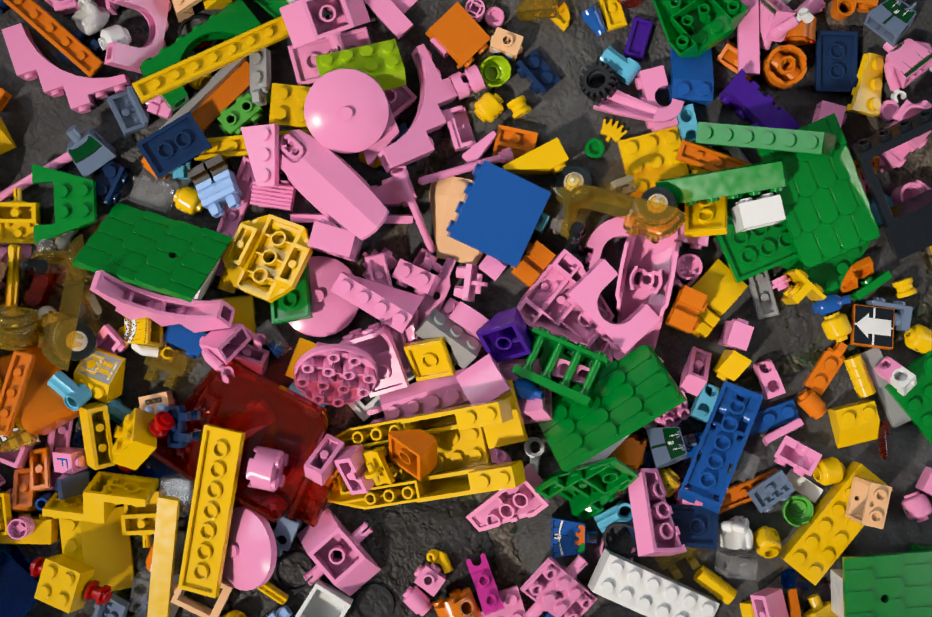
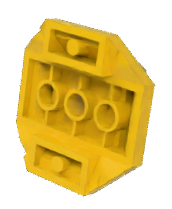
(255, 245)

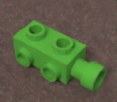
(241, 116)

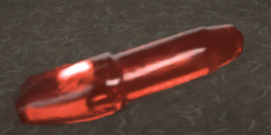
(882, 438)

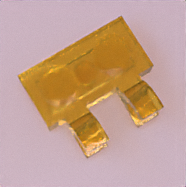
(174, 367)
(669, 562)

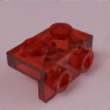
(309, 502)

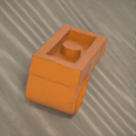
(862, 6)
(23, 498)

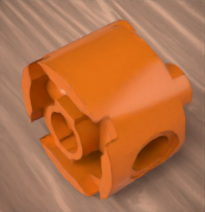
(783, 67)
(631, 451)
(458, 604)

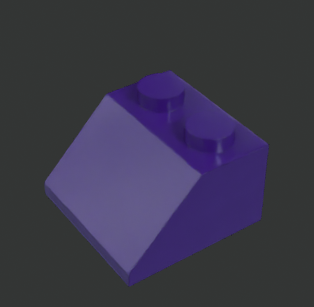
(506, 336)

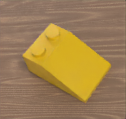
(540, 161)

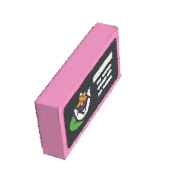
(782, 431)

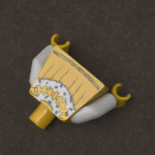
(144, 337)

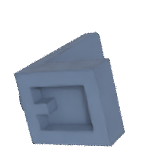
(903, 315)

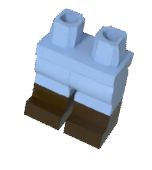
(216, 185)

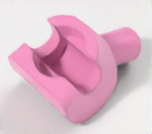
(427, 261)

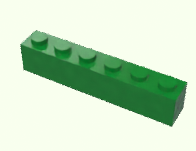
(727, 182)

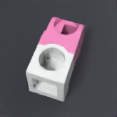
(896, 375)

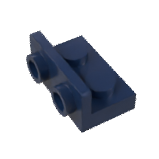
(537, 72)
(110, 182)

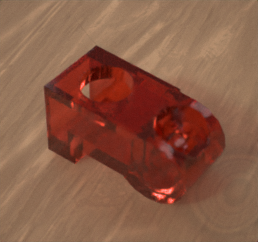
(39, 289)

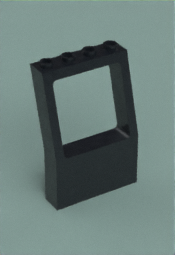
(909, 222)

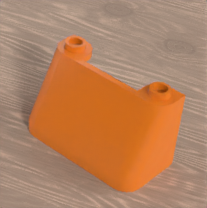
(42, 406)

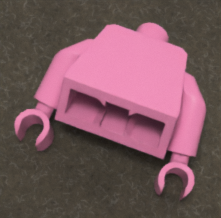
(224, 344)

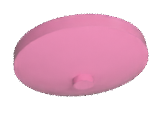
(346, 110)
(329, 310)
(250, 550)

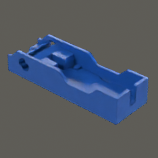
(721, 446)

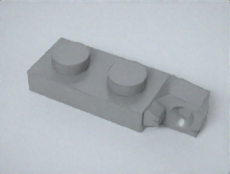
(260, 76)

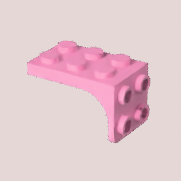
(380, 345)

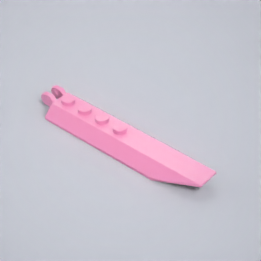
(434, 393)

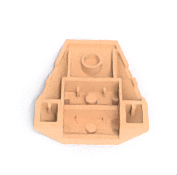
(443, 200)

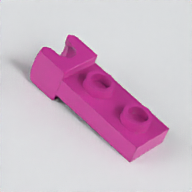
(485, 586)

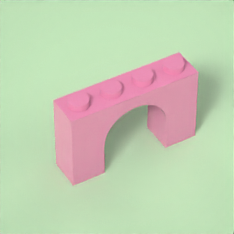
(131, 57)
(585, 296)

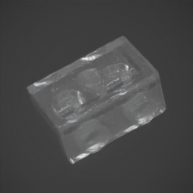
(152, 195)

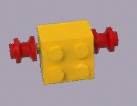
(138, 437)
(67, 583)

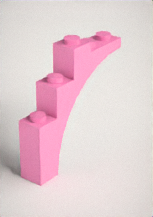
(31, 62)
(429, 117)
(164, 310)

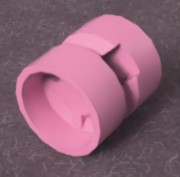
(472, 77)

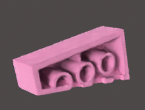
(383, 302)

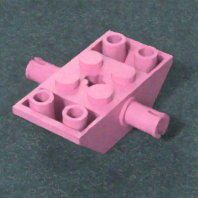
(307, 25)
(345, 572)
(558, 590)

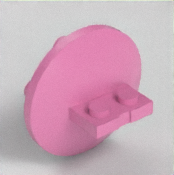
(335, 373)

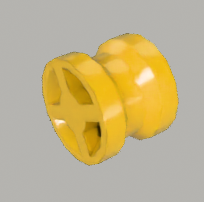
(519, 107)
(904, 287)

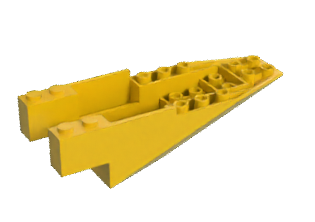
(461, 457)

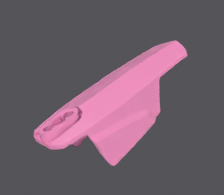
(330, 184)
(648, 278)

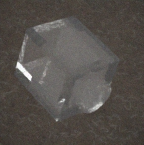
(746, 467)

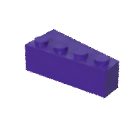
(753, 105)

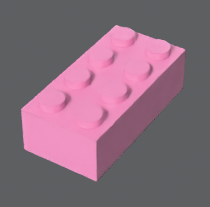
(335, 241)

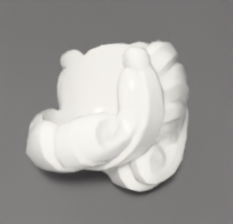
(90, 17)
(736, 533)

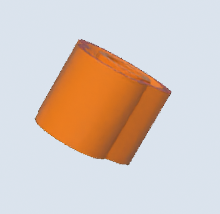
(802, 34)

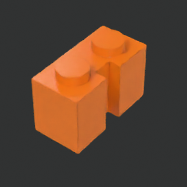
(533, 263)
(686, 309)

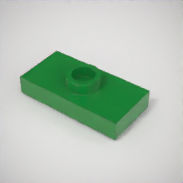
(870, 284)

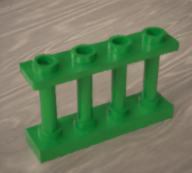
(563, 387)

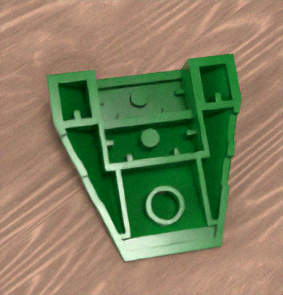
(588, 485)

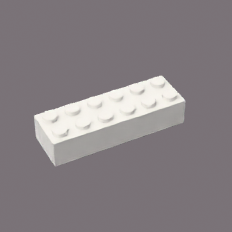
(647, 590)

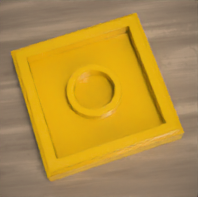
(429, 359)

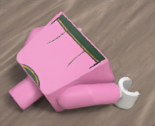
(777, 20)
(905, 64)

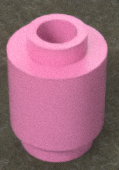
(417, 600)

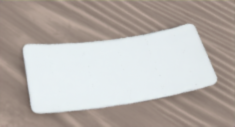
(804, 486)

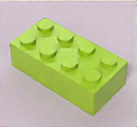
(378, 60)

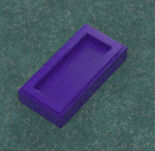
(638, 38)

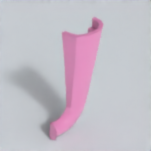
(631, 107)

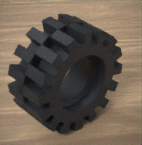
(594, 72)

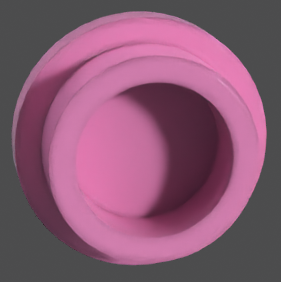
(781, 282)

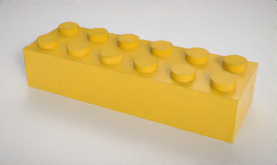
(829, 532)

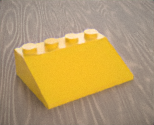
(101, 548)

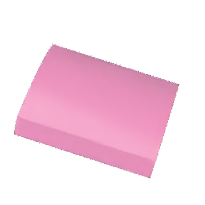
(483, 381)

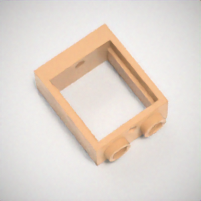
(868, 492)
(198, 608)

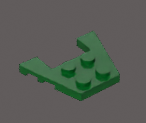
(73, 202)

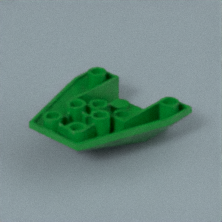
(698, 24)

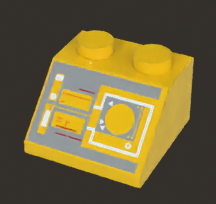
(102, 374)

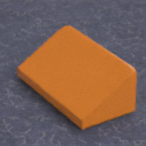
(729, 58)
(40, 469)

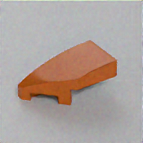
(856, 272)

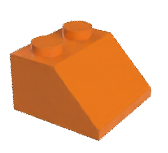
(413, 451)

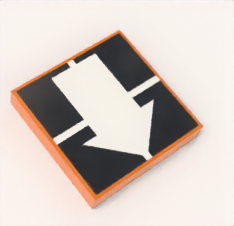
(872, 327)

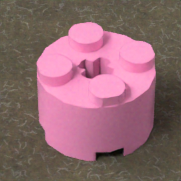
(267, 469)

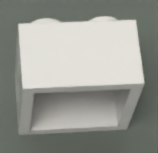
(758, 213)
(325, 602)

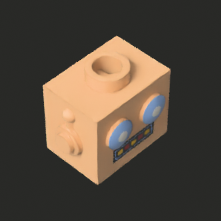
(511, 48)
(156, 402)

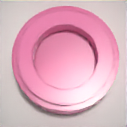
(494, 17)
(888, 109)

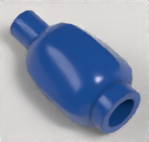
(830, 304)
(527, 390)

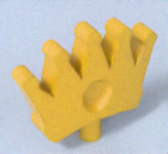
(612, 131)

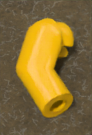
(440, 558)

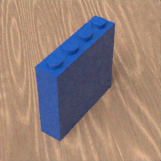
(498, 213)

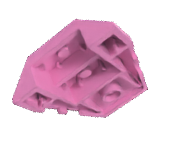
(547, 305)

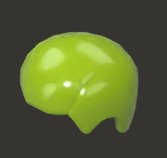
(495, 71)

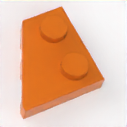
(517, 139)

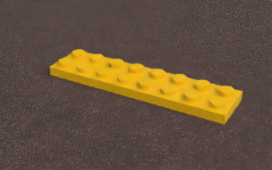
(211, 510)

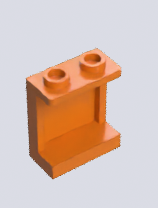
(459, 35)

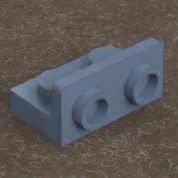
(770, 491)

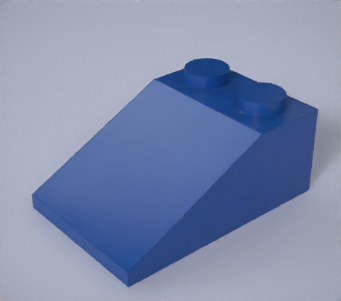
(691, 79)

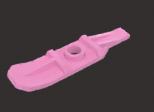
(443, 288)

